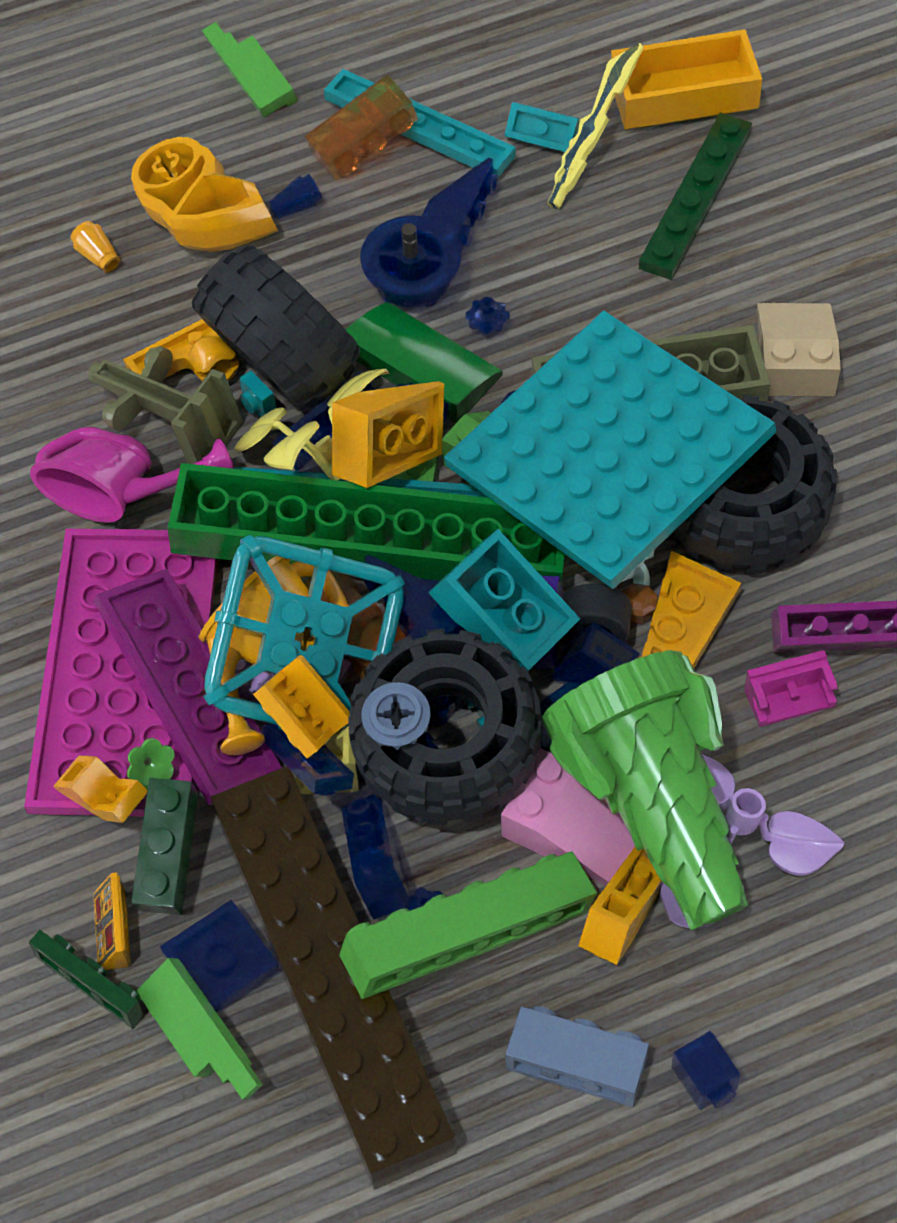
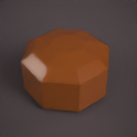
(642, 601)

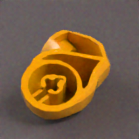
(195, 200)

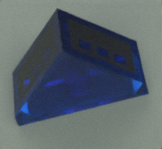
(591, 655)

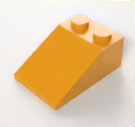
(386, 431)

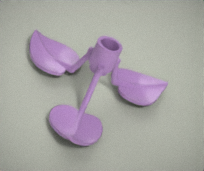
(796, 844)

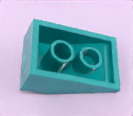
(505, 601)

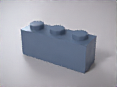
(577, 1055)

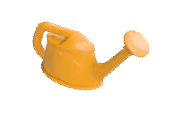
(246, 644)

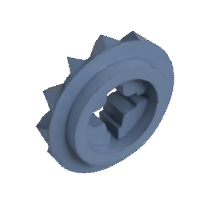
(380, 705)

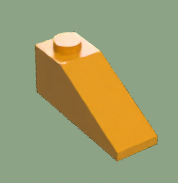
(621, 908)

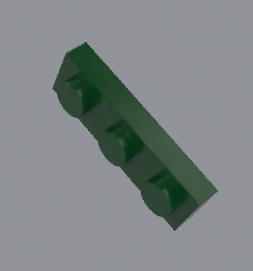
(87, 977)

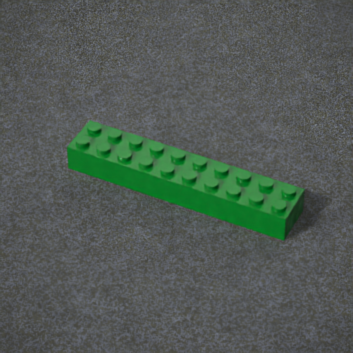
(401, 526)

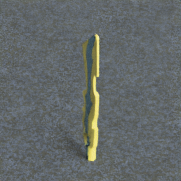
(592, 126)

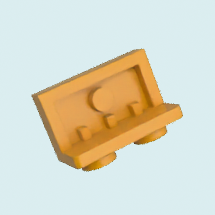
(303, 706)

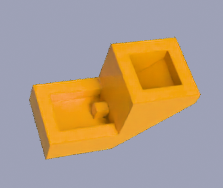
(99, 789)

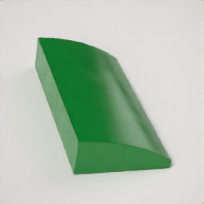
(421, 355)

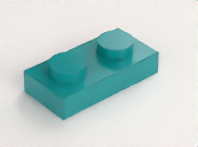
(541, 126)

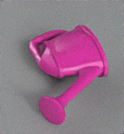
(102, 472)

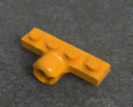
(192, 348)

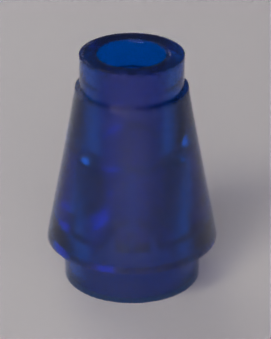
(296, 197)

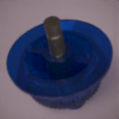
(411, 260)

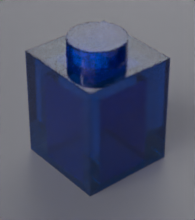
(706, 1071)

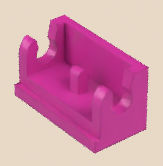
(791, 688)

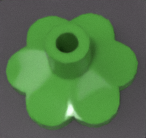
(150, 761)

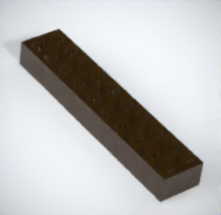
(356, 1039)

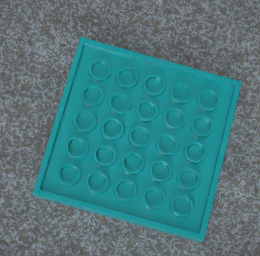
(609, 447)

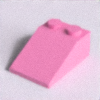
(563, 816)

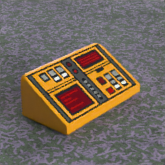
(112, 924)

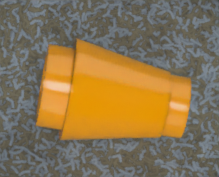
(95, 246)

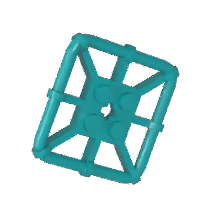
(291, 615)

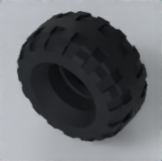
(276, 326)
(770, 525)
(459, 779)

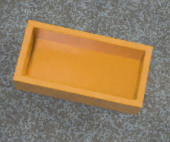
(690, 80)

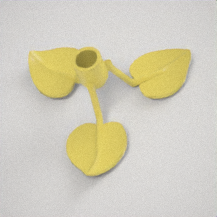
(286, 451)

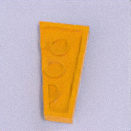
(689, 608)

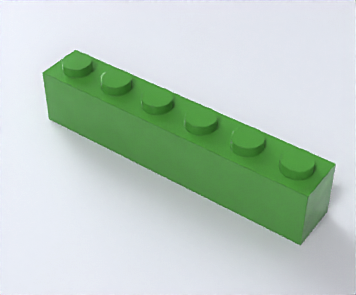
(466, 923)

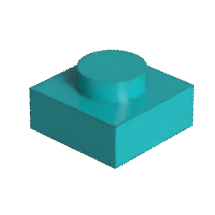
(256, 395)

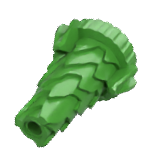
(638, 745)

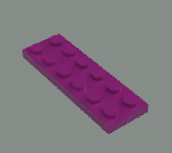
(171, 665)

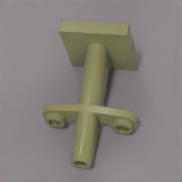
(195, 419)

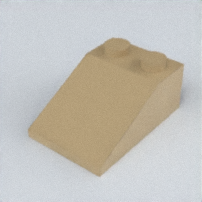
(799, 348)

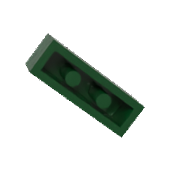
(165, 846)

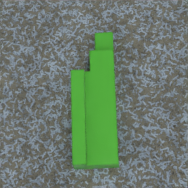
(252, 70)
(196, 1028)

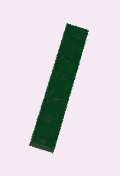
(695, 196)

